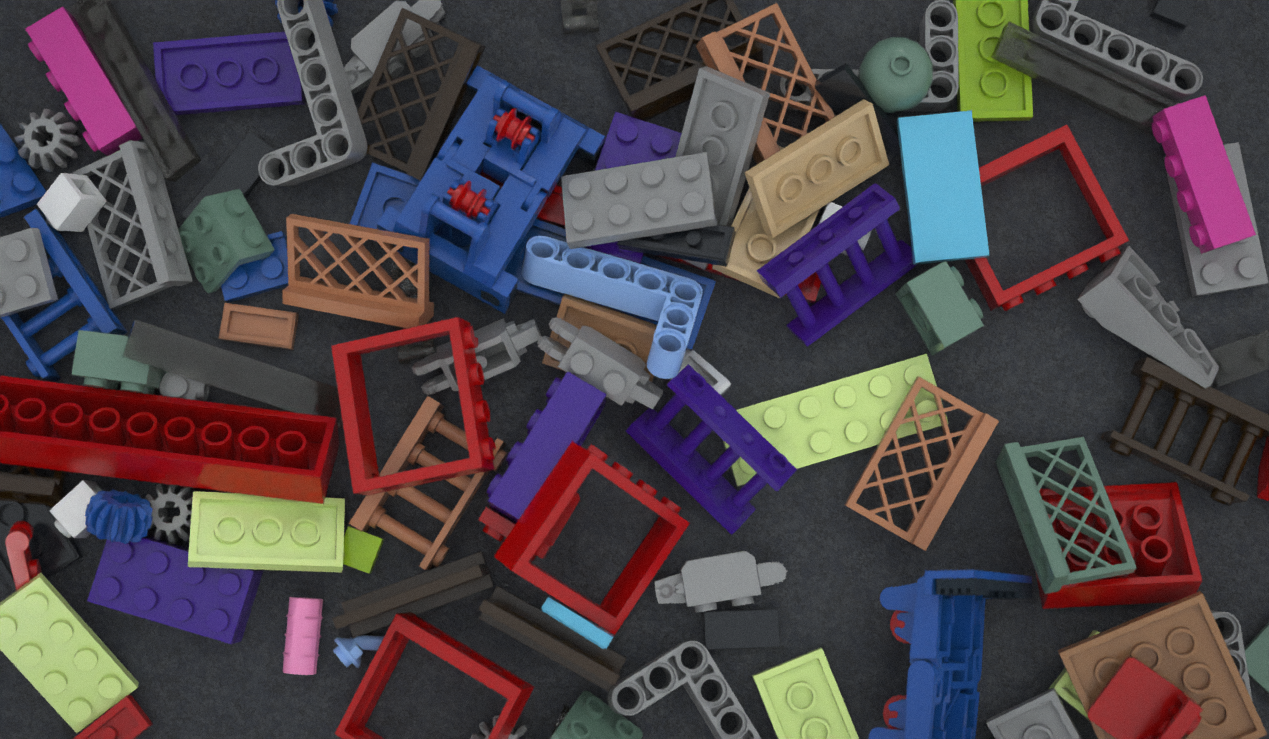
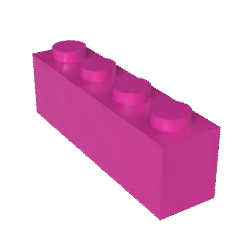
(83, 80)
(1202, 175)

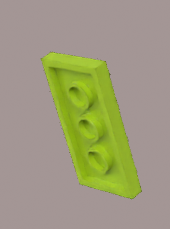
(984, 83)

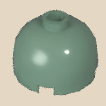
(896, 73)

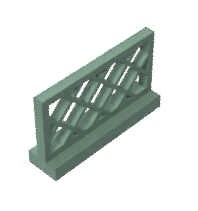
(1033, 513)

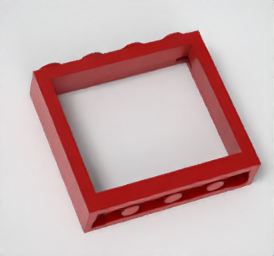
(1095, 197)
(357, 418)
(547, 508)
(410, 626)

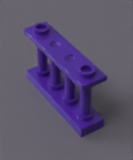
(822, 245)
(690, 469)

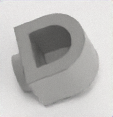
(180, 387)

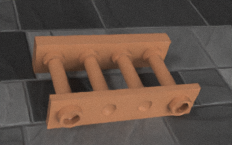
(412, 451)

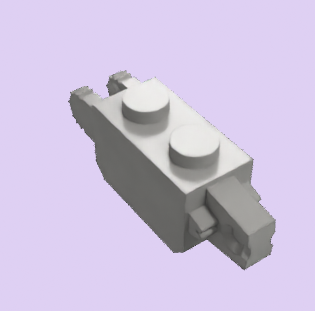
(371, 41)
(497, 352)
(601, 363)
(719, 579)

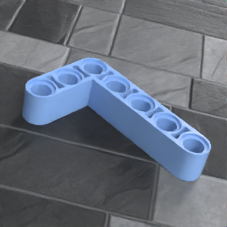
(622, 286)

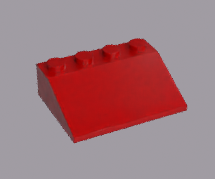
(1157, 538)

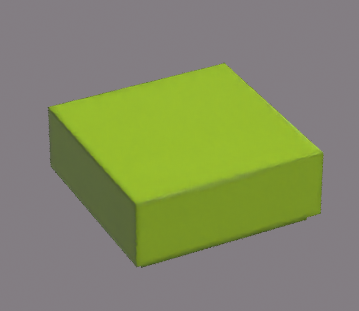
(361, 549)

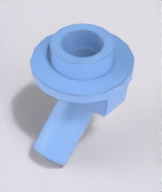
(350, 649)

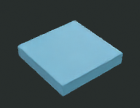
(577, 622)

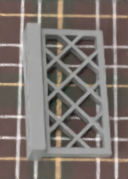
(152, 215)

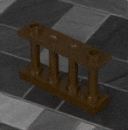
(1219, 409)

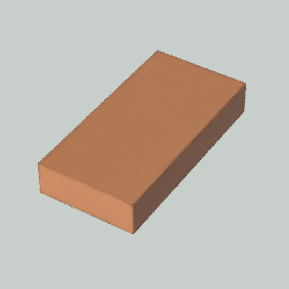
(258, 326)

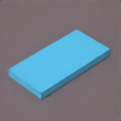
(942, 187)

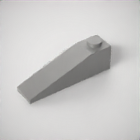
(1131, 307)

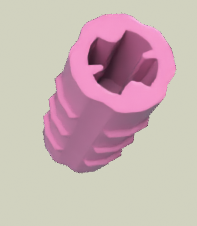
(302, 635)

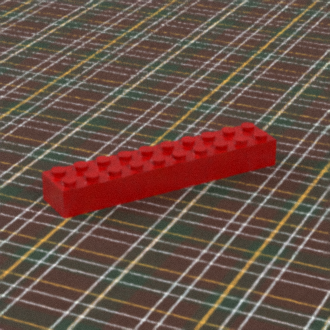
(166, 439)

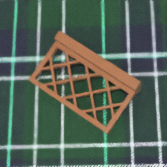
(718, 57)
(358, 301)
(950, 477)

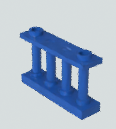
(82, 292)

